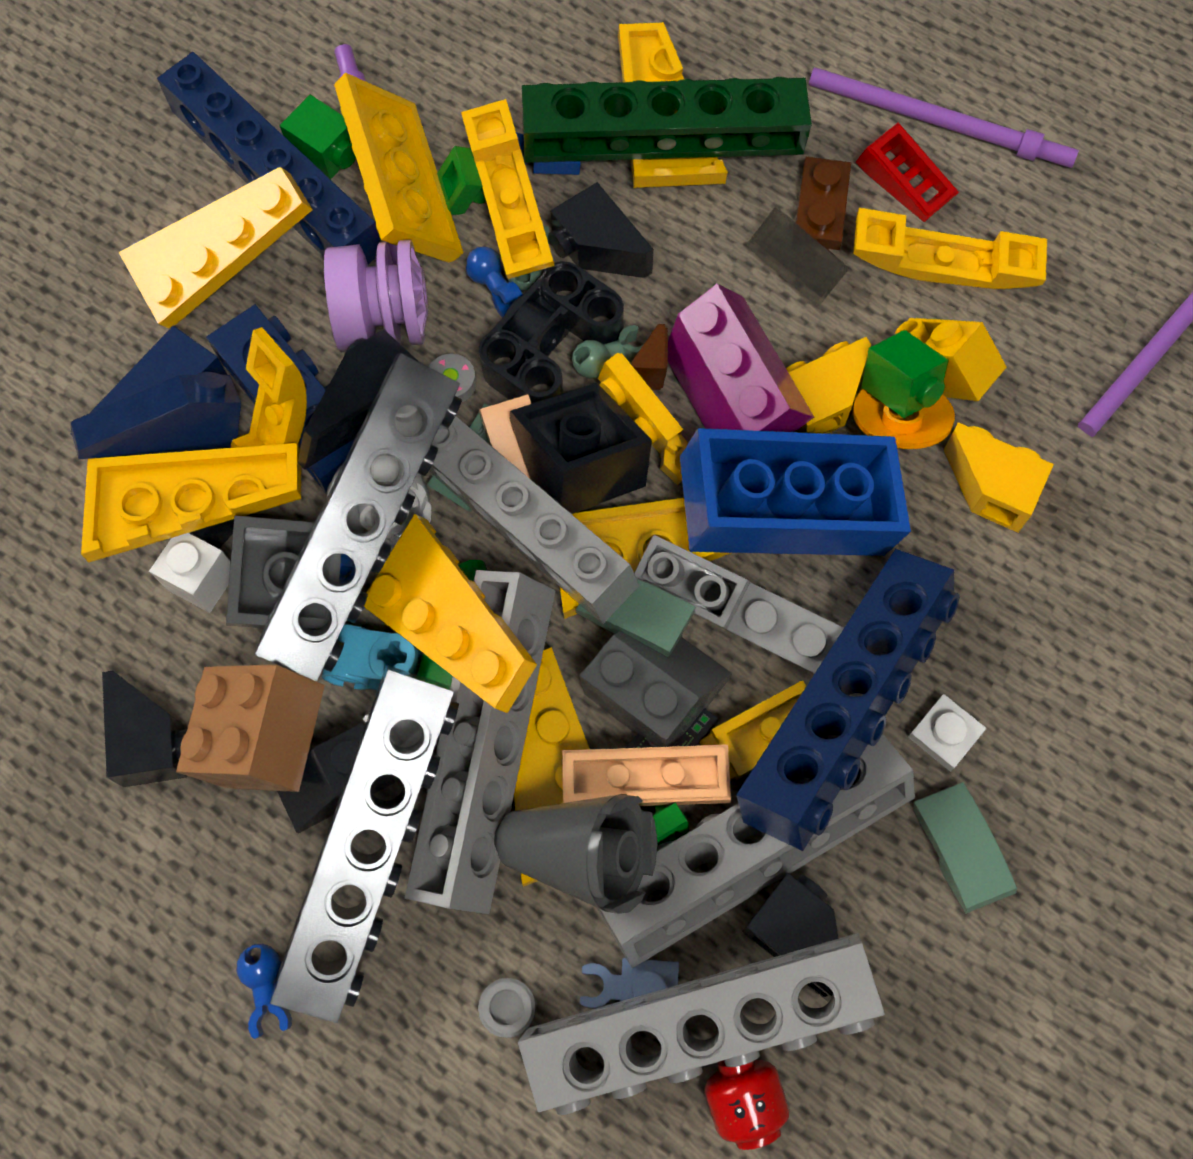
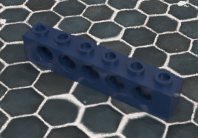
(256, 148)
(893, 619)

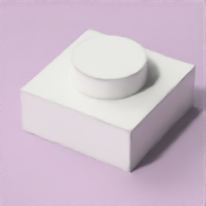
(947, 732)

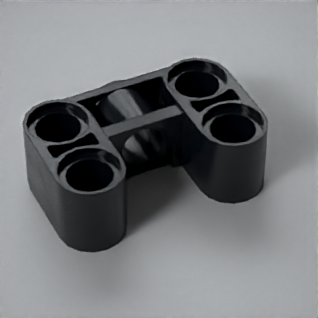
(538, 325)

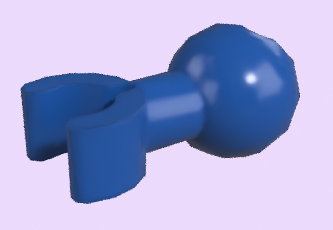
(485, 268)
(260, 978)

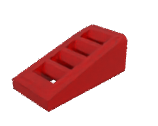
(885, 172)

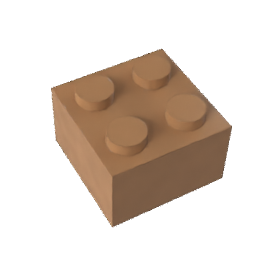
(251, 727)

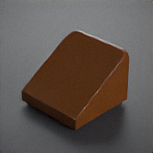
(652, 358)

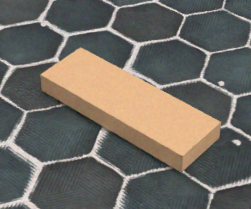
(652, 773)

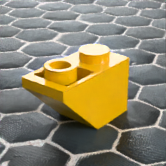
(970, 350)
(830, 384)
(995, 476)

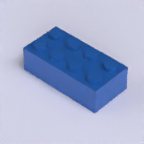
(793, 493)

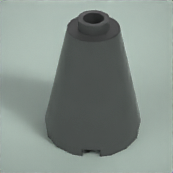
(584, 848)

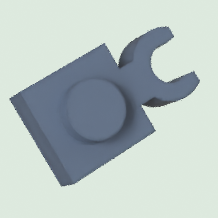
(633, 982)

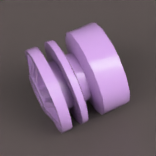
(375, 295)

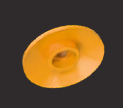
(914, 432)

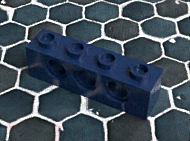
(232, 347)

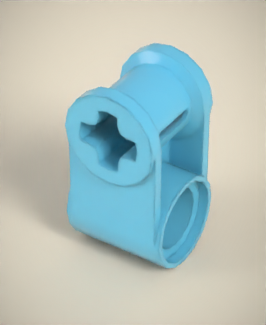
(367, 655)

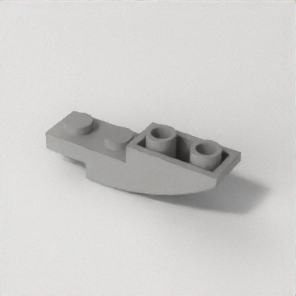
(739, 604)

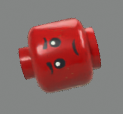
(747, 1103)

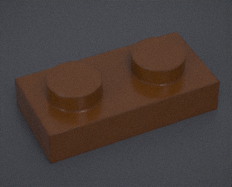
(824, 199)

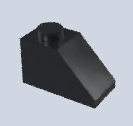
(599, 235)
(139, 736)
(324, 780)
(794, 920)

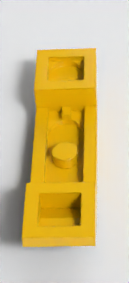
(507, 189)
(948, 258)
(280, 396)

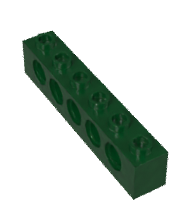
(665, 119)

